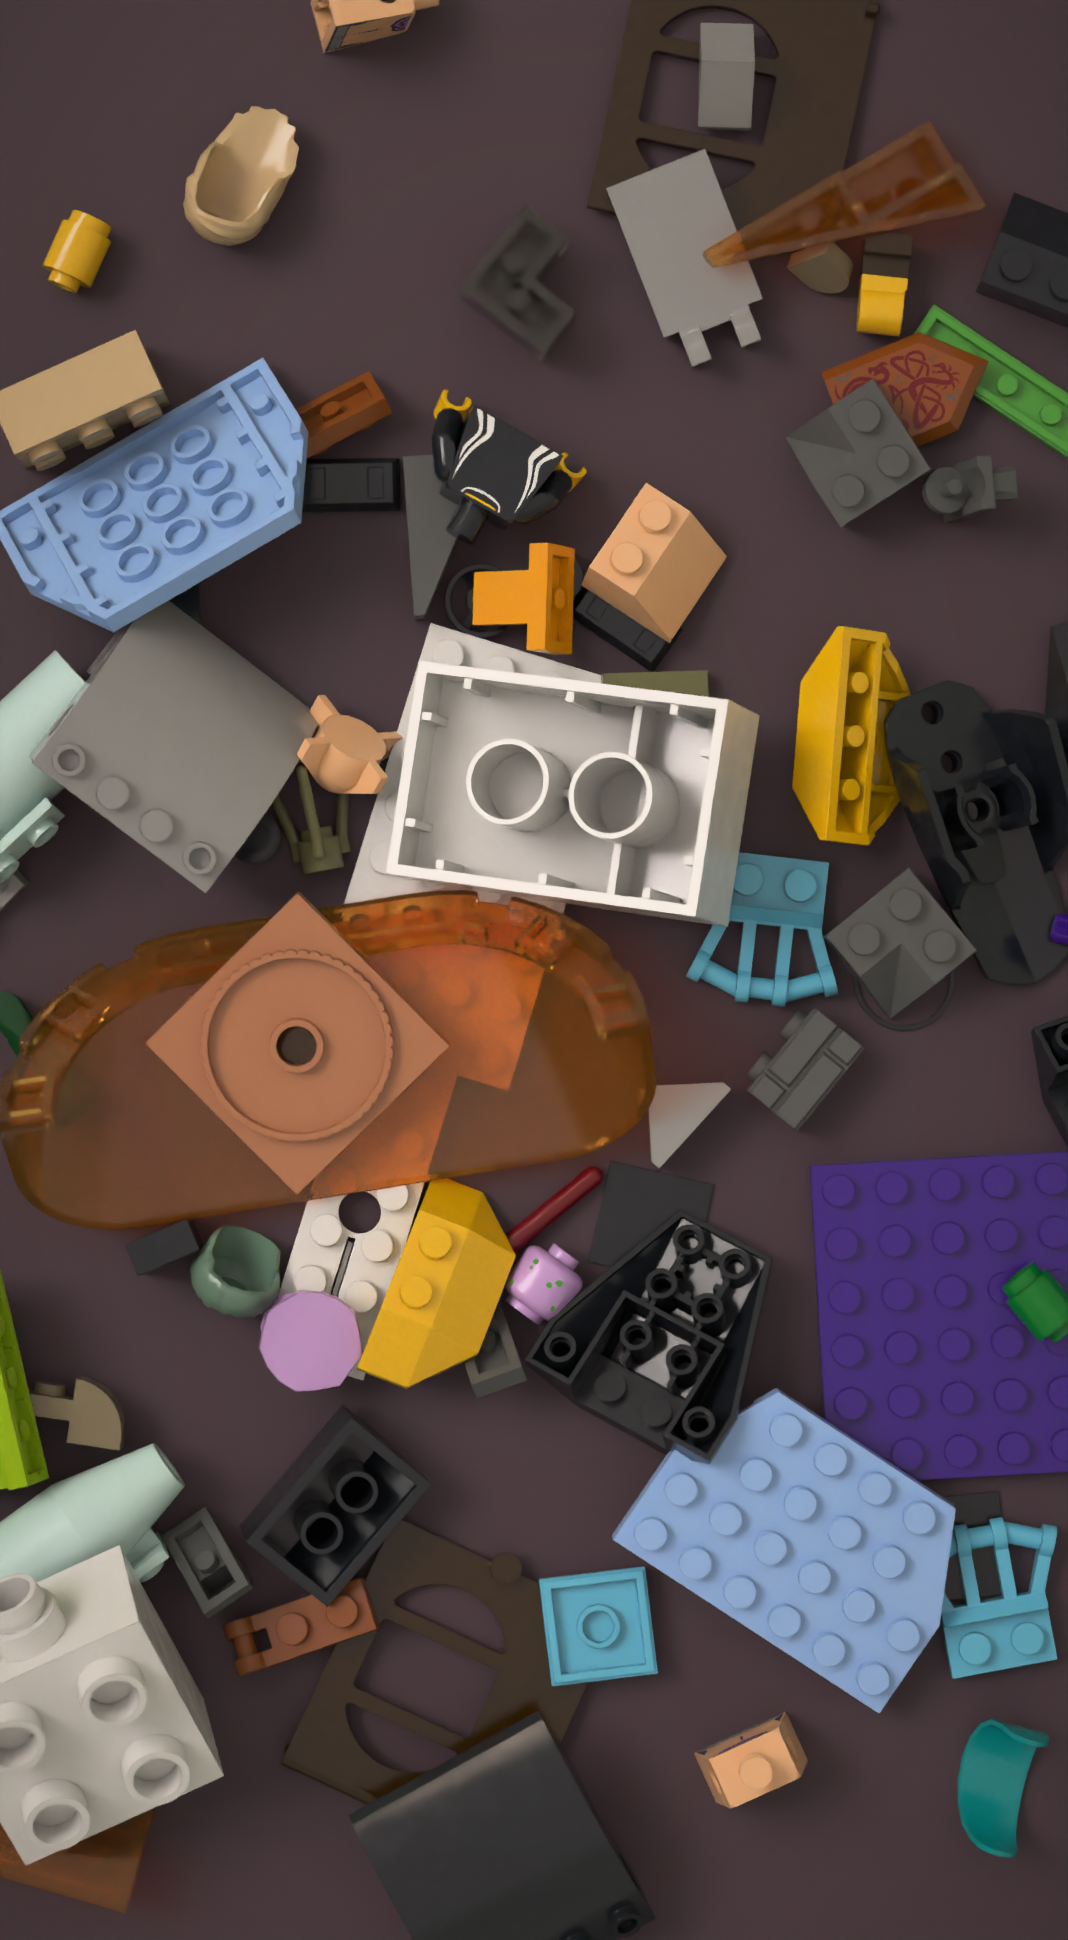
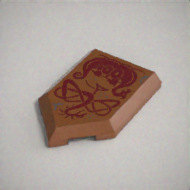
(921, 378)

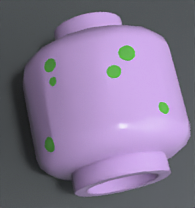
(543, 1282)

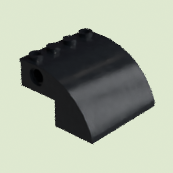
(502, 1848)

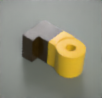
(883, 282)

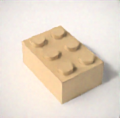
(81, 402)

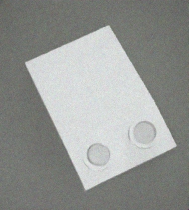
(573, 792)

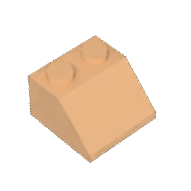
(655, 563)

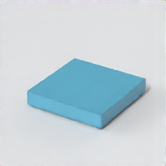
(598, 1626)

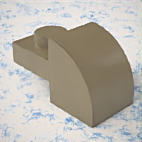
(93, 1412)

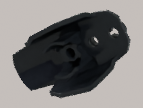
(989, 822)

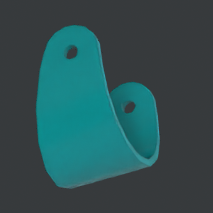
(993, 1783)

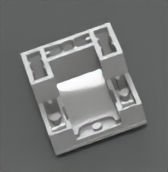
(177, 742)

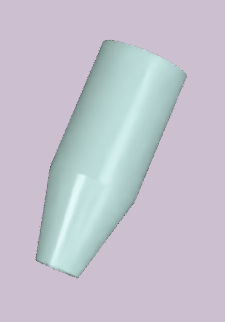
(25, 790)
(94, 1514)

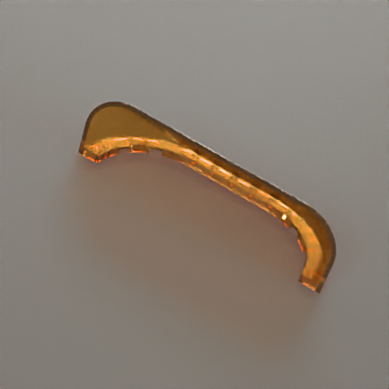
(537, 1069)

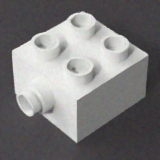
(92, 1707)

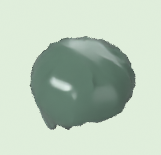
(237, 1272)

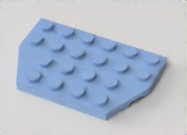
(164, 503)
(804, 1544)

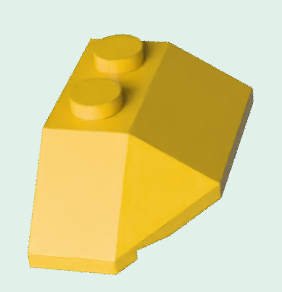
(840, 736)
(440, 1288)

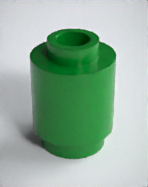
(1038, 1302)

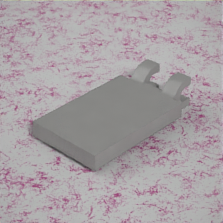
(668, 225)

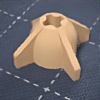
(345, 751)

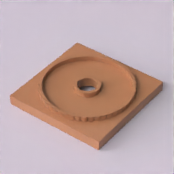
(310, 978)

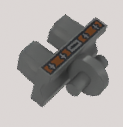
(968, 488)

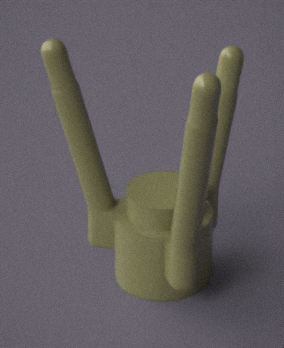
(318, 847)

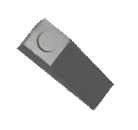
(427, 521)

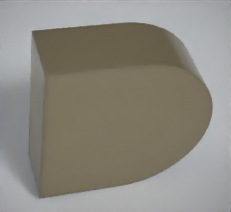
(822, 268)

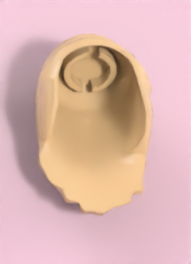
(241, 177)

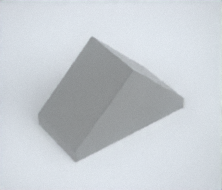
(726, 76)
(677, 1113)

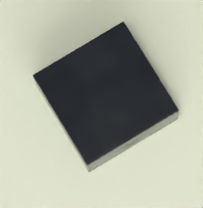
(164, 1246)

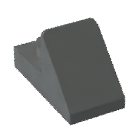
(498, 1360)
(208, 1562)

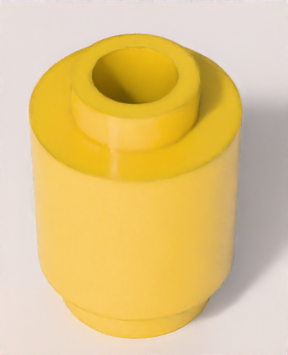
(77, 251)

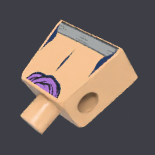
(360, 21)
(753, 1761)

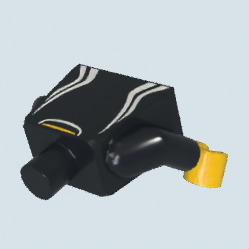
(494, 470)

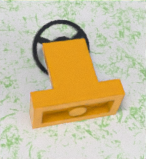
(529, 597)

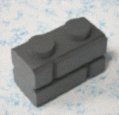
(803, 1068)

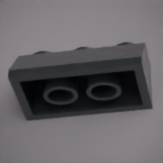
(1030, 261)
(334, 1506)

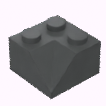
(857, 452)
(899, 943)

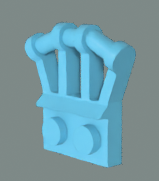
(775, 894)
(1002, 1629)

